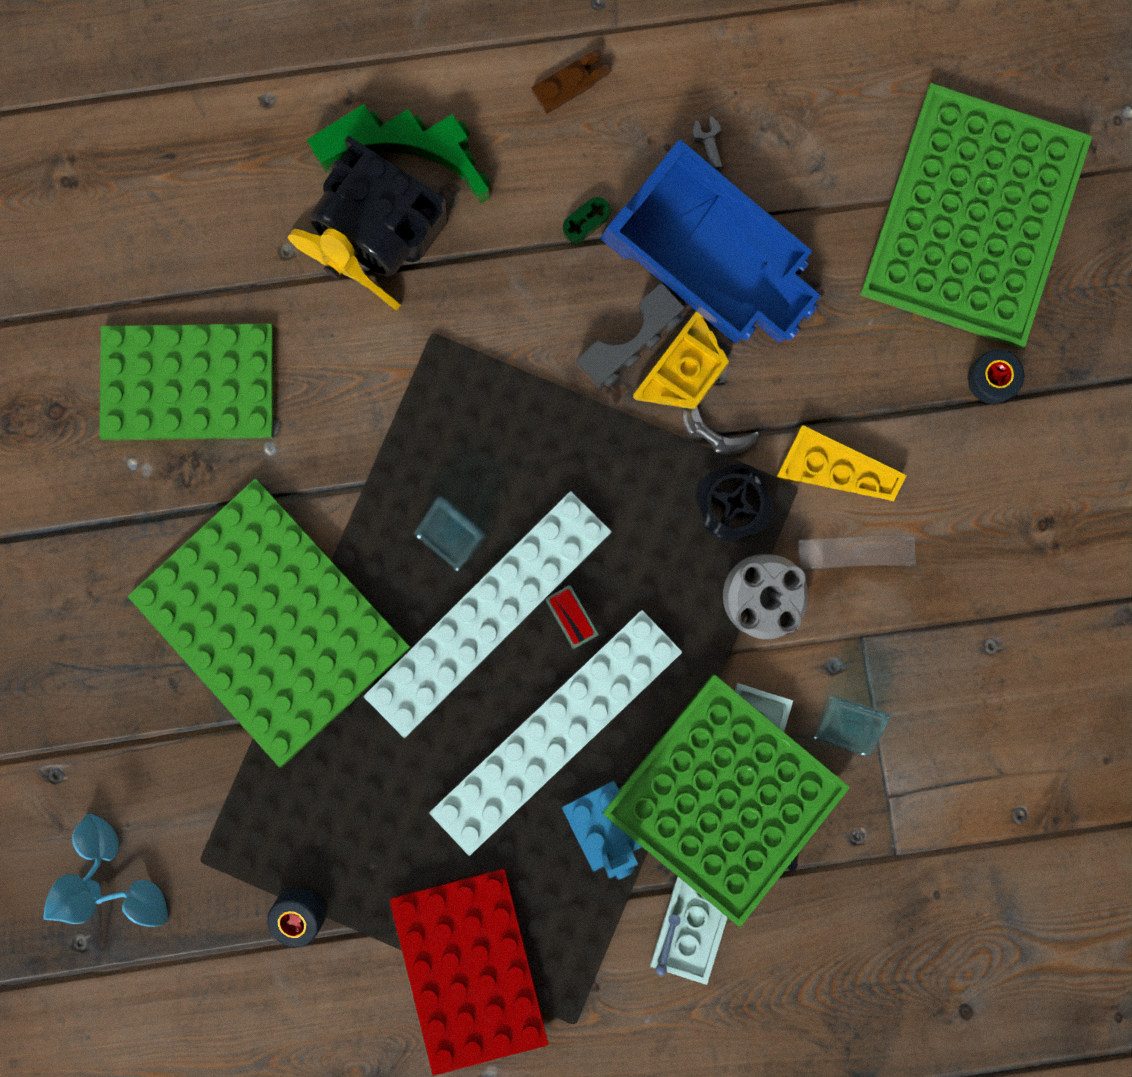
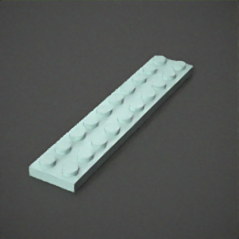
(487, 614)
(555, 732)
(702, 924)

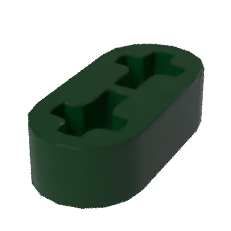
(581, 215)

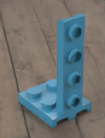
(600, 838)

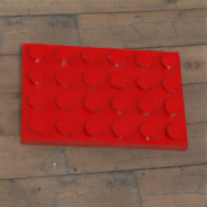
(468, 971)

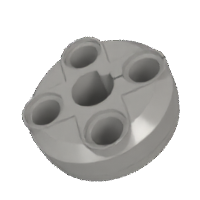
(766, 596)

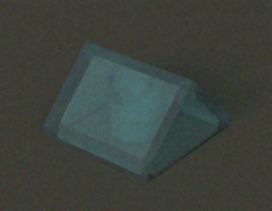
(450, 533)
(850, 725)

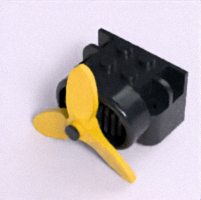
(372, 218)

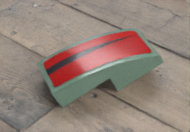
(571, 617)

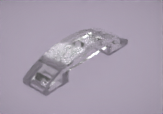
(857, 552)

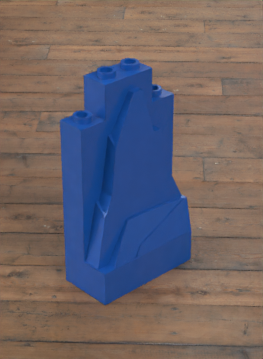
(715, 249)

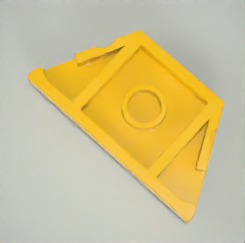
(686, 368)

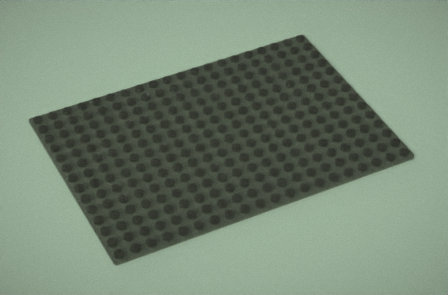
(359, 796)

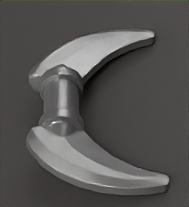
(722, 444)

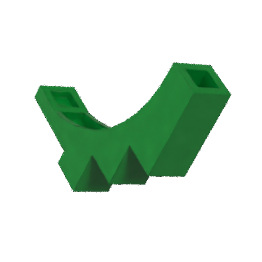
(403, 134)

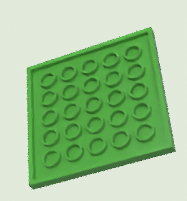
(725, 800)

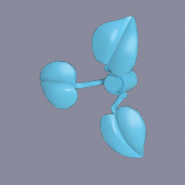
(75, 899)

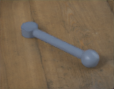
(674, 921)

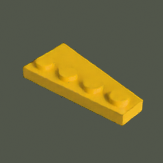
(833, 465)

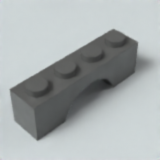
(604, 361)

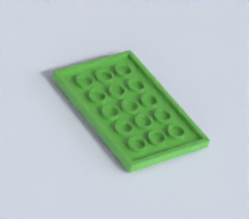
(187, 382)

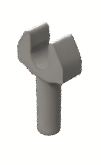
(708, 140)

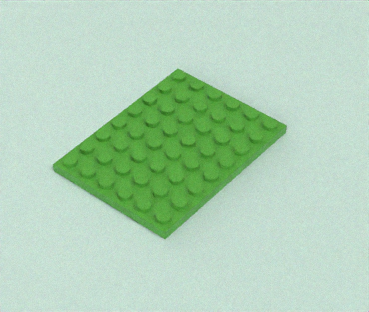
(976, 216)
(268, 622)

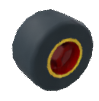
(1006, 372)
(296, 917)

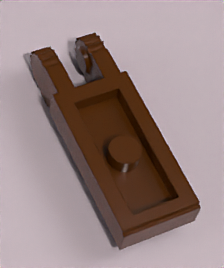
(569, 82)

